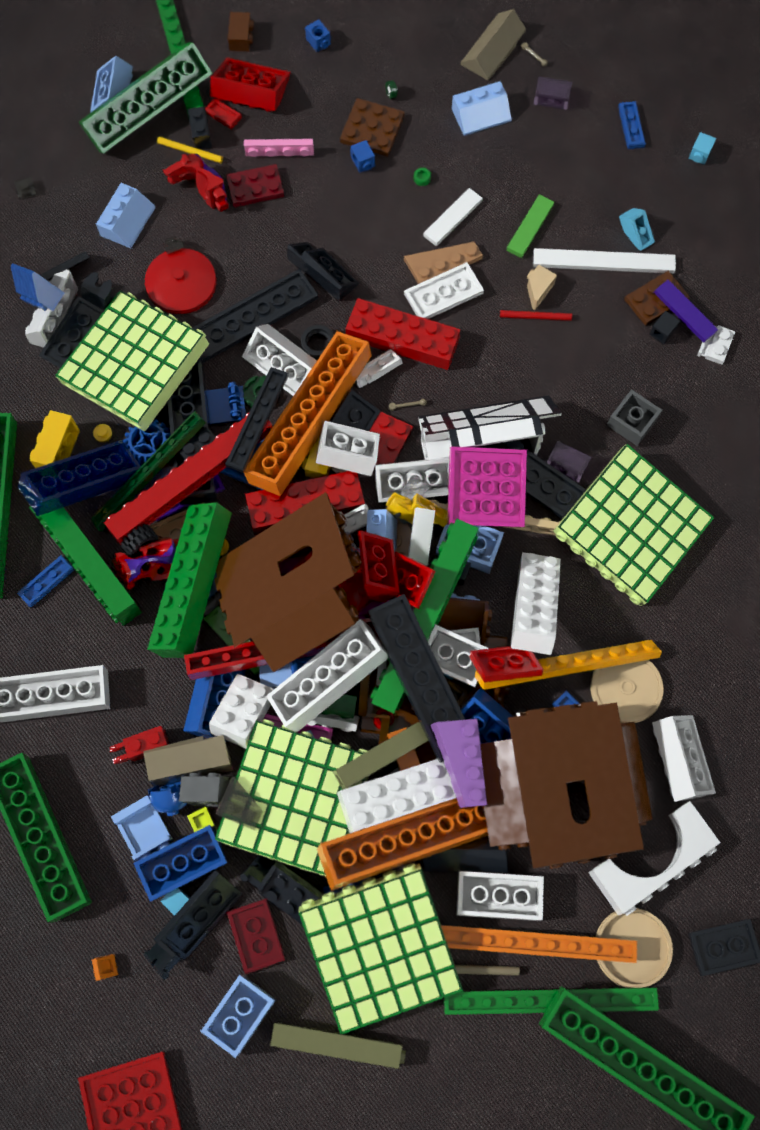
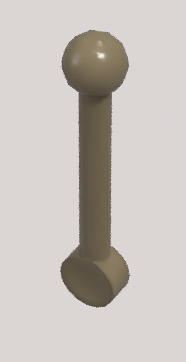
(525, 47)
(392, 406)

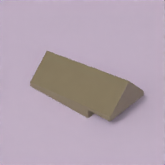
(494, 44)
(194, 755)

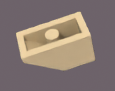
(539, 284)

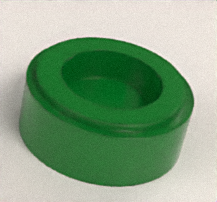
(422, 176)

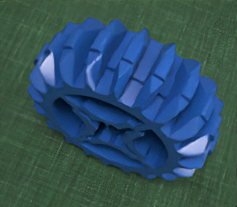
(160, 433)

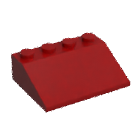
(249, 84)

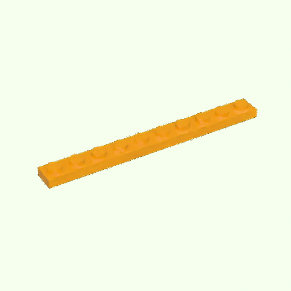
(585, 661)

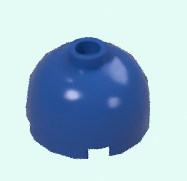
(166, 798)

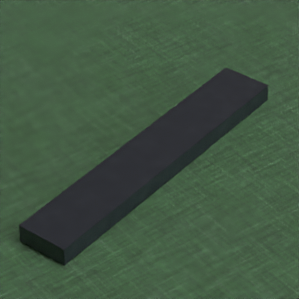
(257, 420)

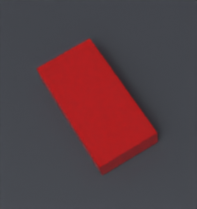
(223, 113)

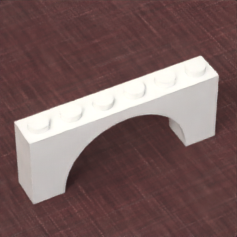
(693, 842)

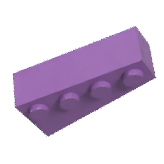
(463, 760)

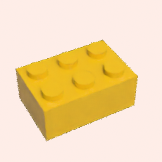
(55, 439)

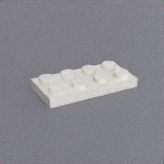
(444, 291)

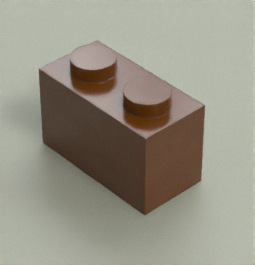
(240, 31)

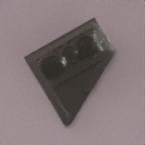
(239, 806)

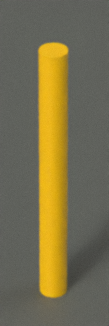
(191, 150)

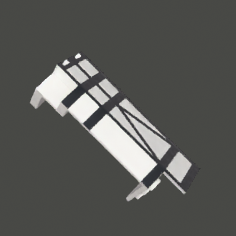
(486, 426)

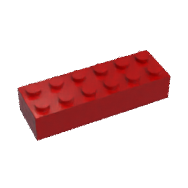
(403, 333)
(268, 508)

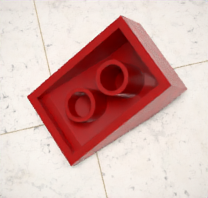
(412, 578)

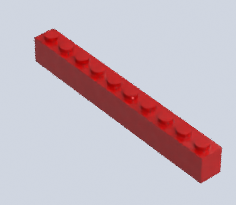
(177, 484)
(241, 657)

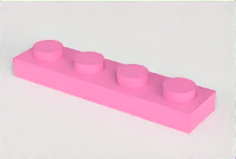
(279, 147)

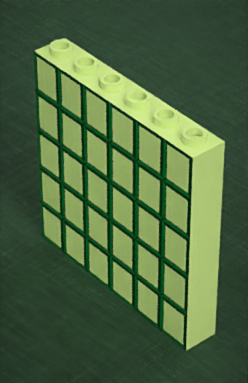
(133, 359)
(633, 525)
(296, 790)
(379, 948)

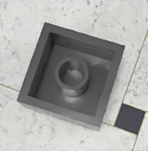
(634, 417)
(203, 790)

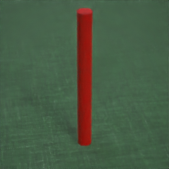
(535, 315)

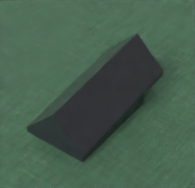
(322, 269)
(469, 857)

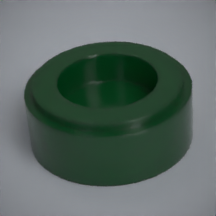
(391, 89)

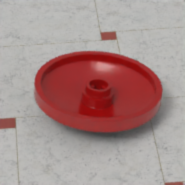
(180, 281)

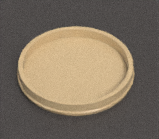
(634, 687)
(653, 948)

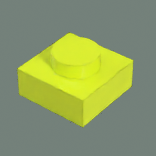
(200, 819)

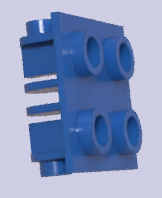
(226, 404)

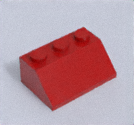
(378, 566)

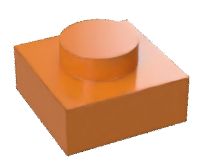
(104, 967)

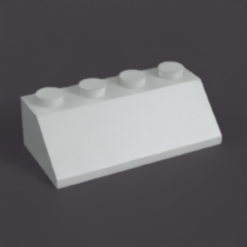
(46, 322)
(272, 349)
(394, 476)
(683, 757)

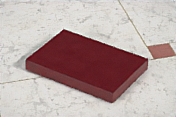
(256, 936)

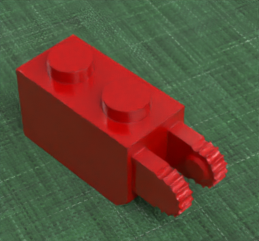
(138, 743)

